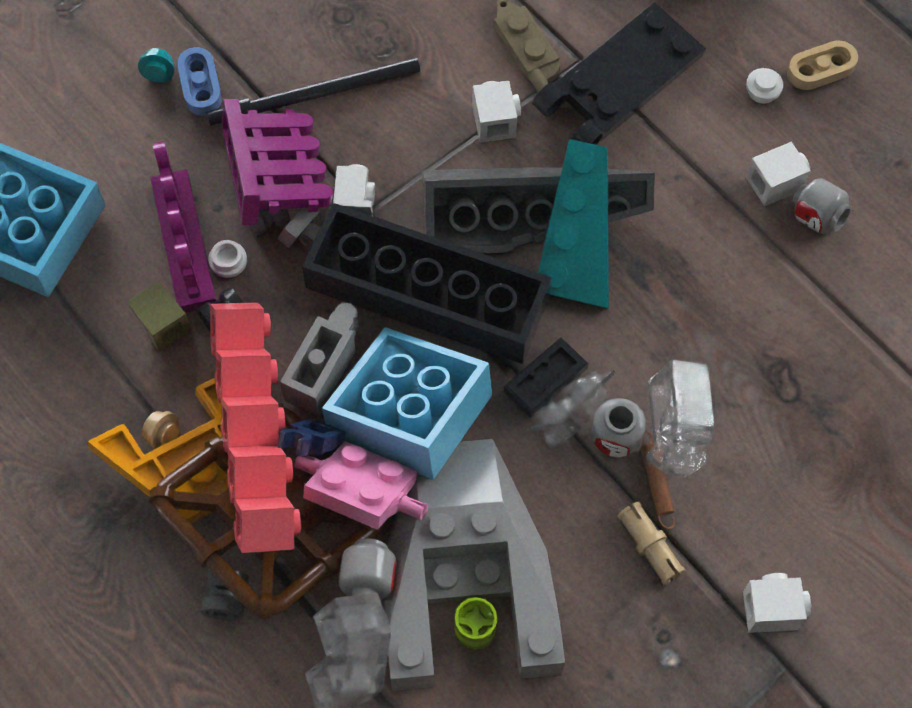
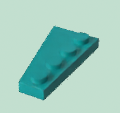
(578, 228)

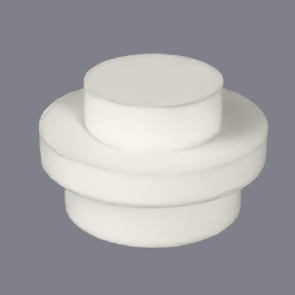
(764, 85)
(227, 259)

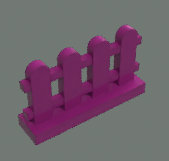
(284, 144)
(181, 234)

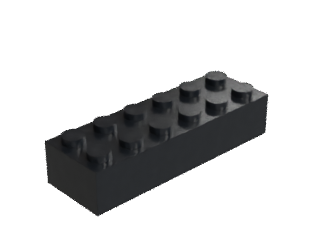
(427, 282)

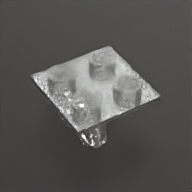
(579, 404)

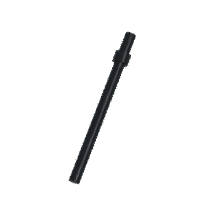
(321, 89)

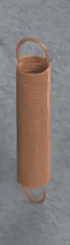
(658, 485)

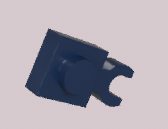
(311, 437)

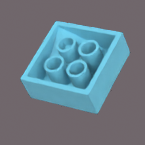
(42, 219)
(410, 401)

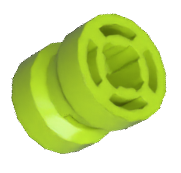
(475, 614)

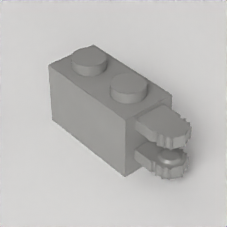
(321, 360)

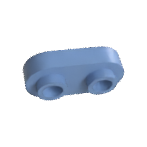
(199, 83)

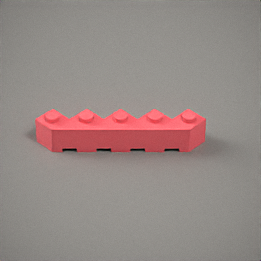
(252, 429)

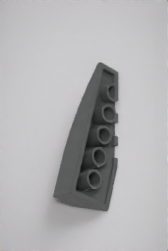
(513, 206)

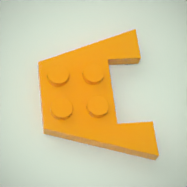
(147, 470)

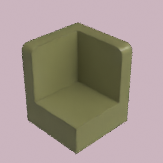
(160, 315)

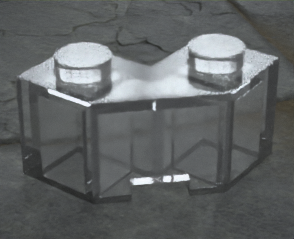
(356, 651)

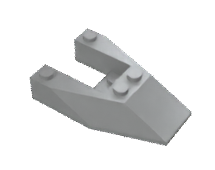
(466, 547)

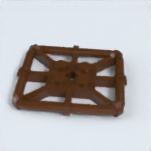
(326, 564)

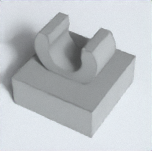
(300, 228)

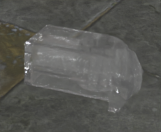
(680, 417)

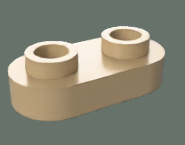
(819, 65)

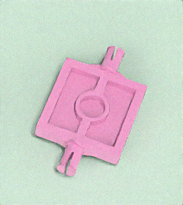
(361, 485)

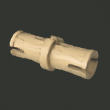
(651, 543)

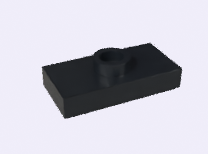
(545, 377)

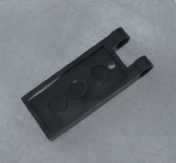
(623, 73)

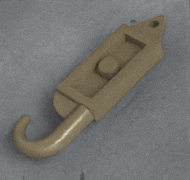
(527, 44)

